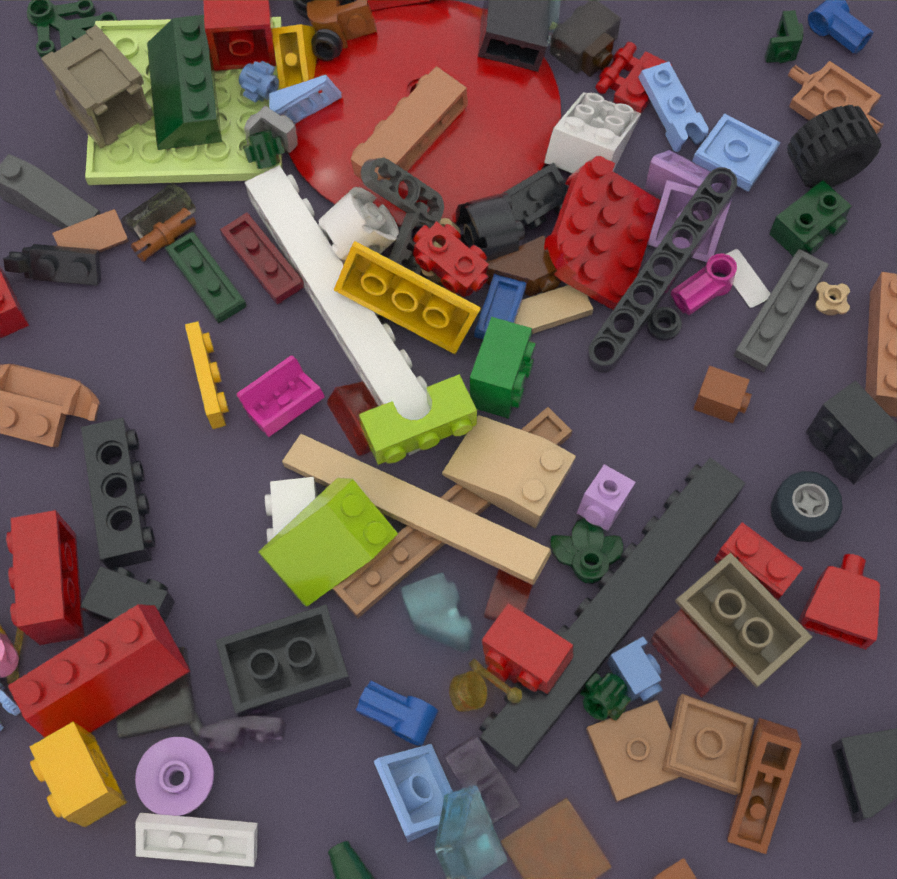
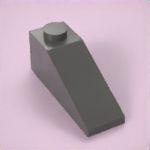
(41, 194)

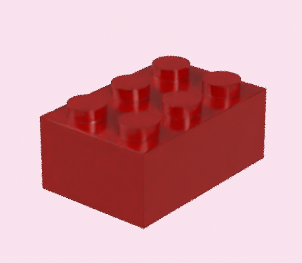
(45, 578)

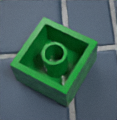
(502, 367)

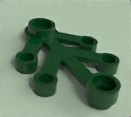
(46, 14)

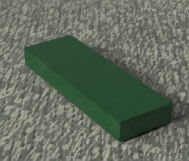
(205, 277)

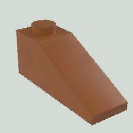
(764, 785)

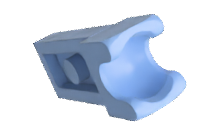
(673, 106)

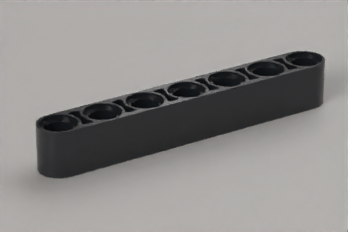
(665, 254)

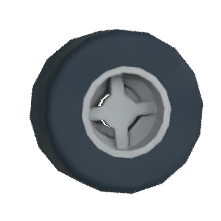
(812, 494)

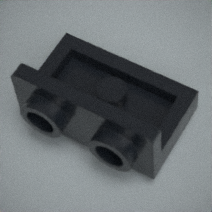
(538, 196)

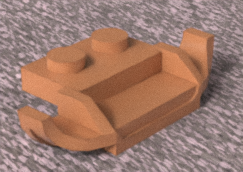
(37, 403)

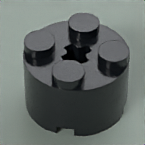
(490, 225)

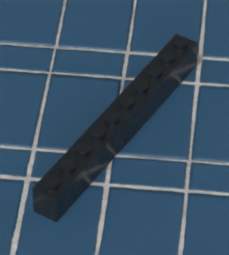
(615, 609)

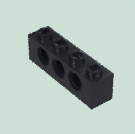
(101, 444)

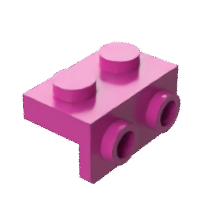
(279, 396)

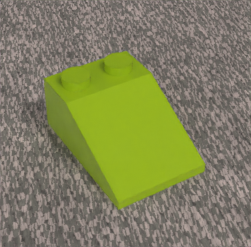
(328, 541)

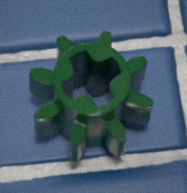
(264, 149)
(605, 696)

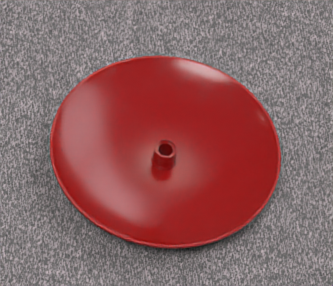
(480, 154)

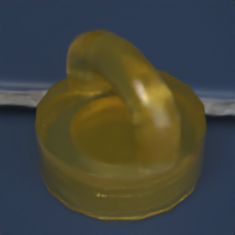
(468, 691)

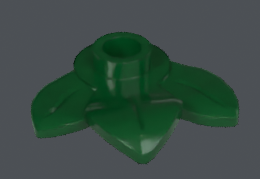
(584, 546)

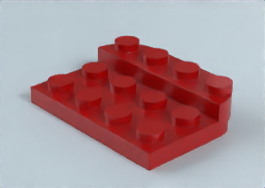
(601, 232)

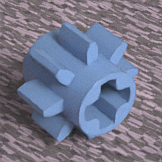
(258, 81)

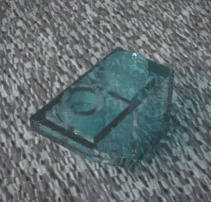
(434, 612)
(467, 837)

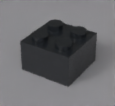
(853, 432)

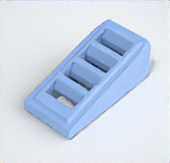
(303, 98)

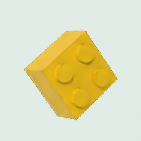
(76, 775)

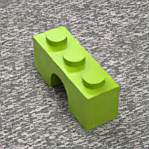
(394, 436)

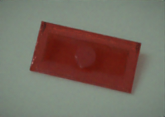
(346, 405)

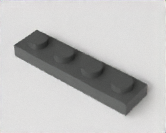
(781, 310)

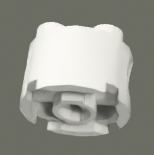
(361, 221)

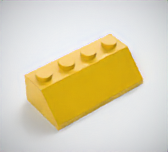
(405, 297)

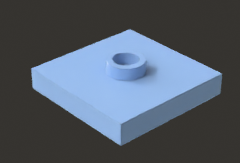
(738, 149)

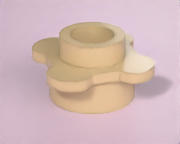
(826, 304)

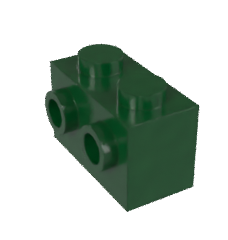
(811, 220)

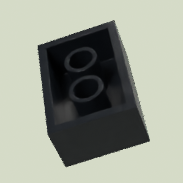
(283, 663)

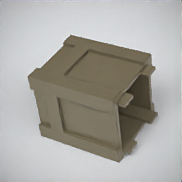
(98, 86)

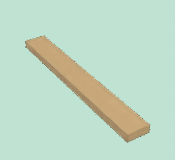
(422, 510)

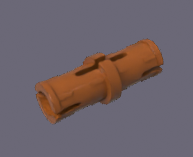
(163, 234)

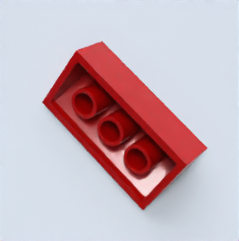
(101, 674)

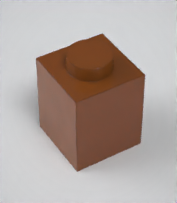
(722, 395)

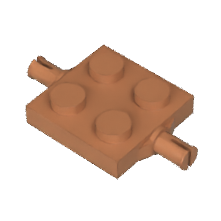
(831, 89)

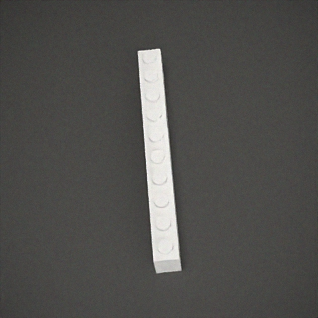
(355, 327)

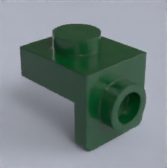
(788, 39)

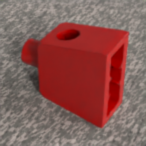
(844, 604)

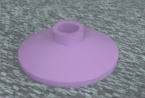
(158, 767)

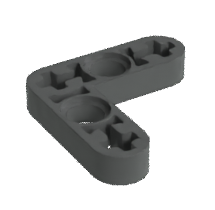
(415, 211)

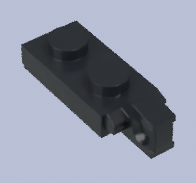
(56, 264)

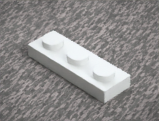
(196, 839)

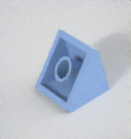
(415, 788)

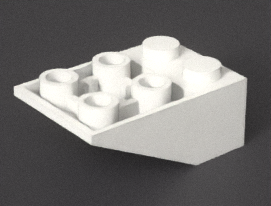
(591, 130)

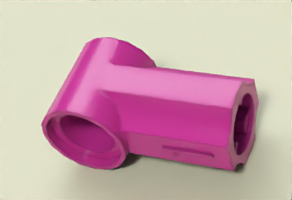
(705, 285)

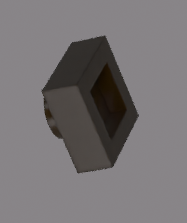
(597, 55)

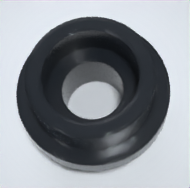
(326, 44)
(668, 316)

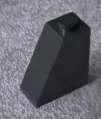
(868, 771)

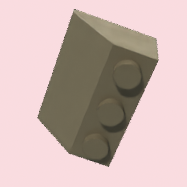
(743, 620)

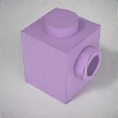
(605, 497)

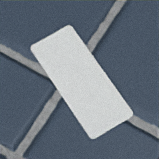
(748, 282)

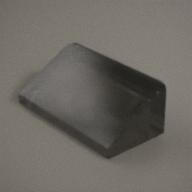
(158, 209)

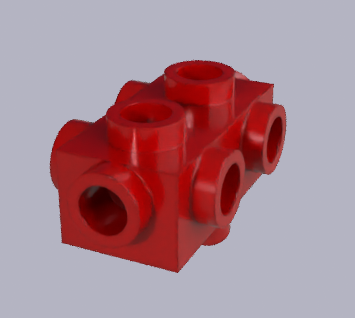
(457, 265)

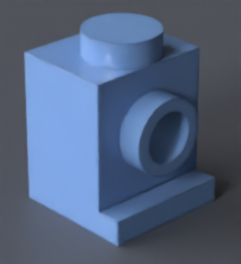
(637, 670)

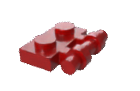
(628, 90)

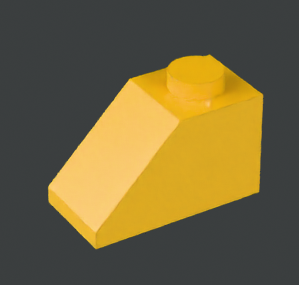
(294, 54)

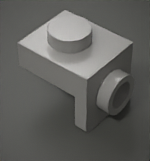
(279, 125)

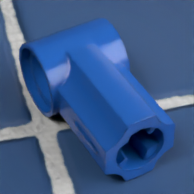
(835, 19)
(407, 717)

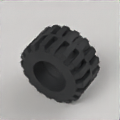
(833, 146)

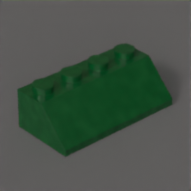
(183, 85)

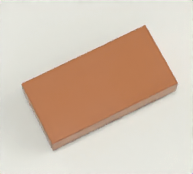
(94, 233)

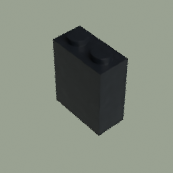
(514, 32)

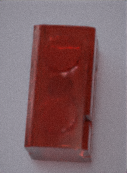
(691, 653)

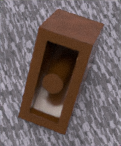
(528, 265)

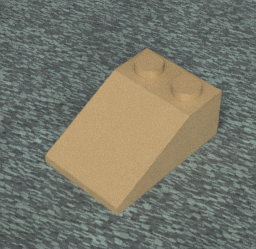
(510, 468)

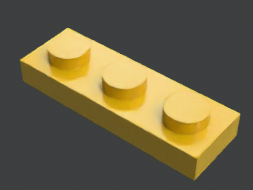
(207, 374)

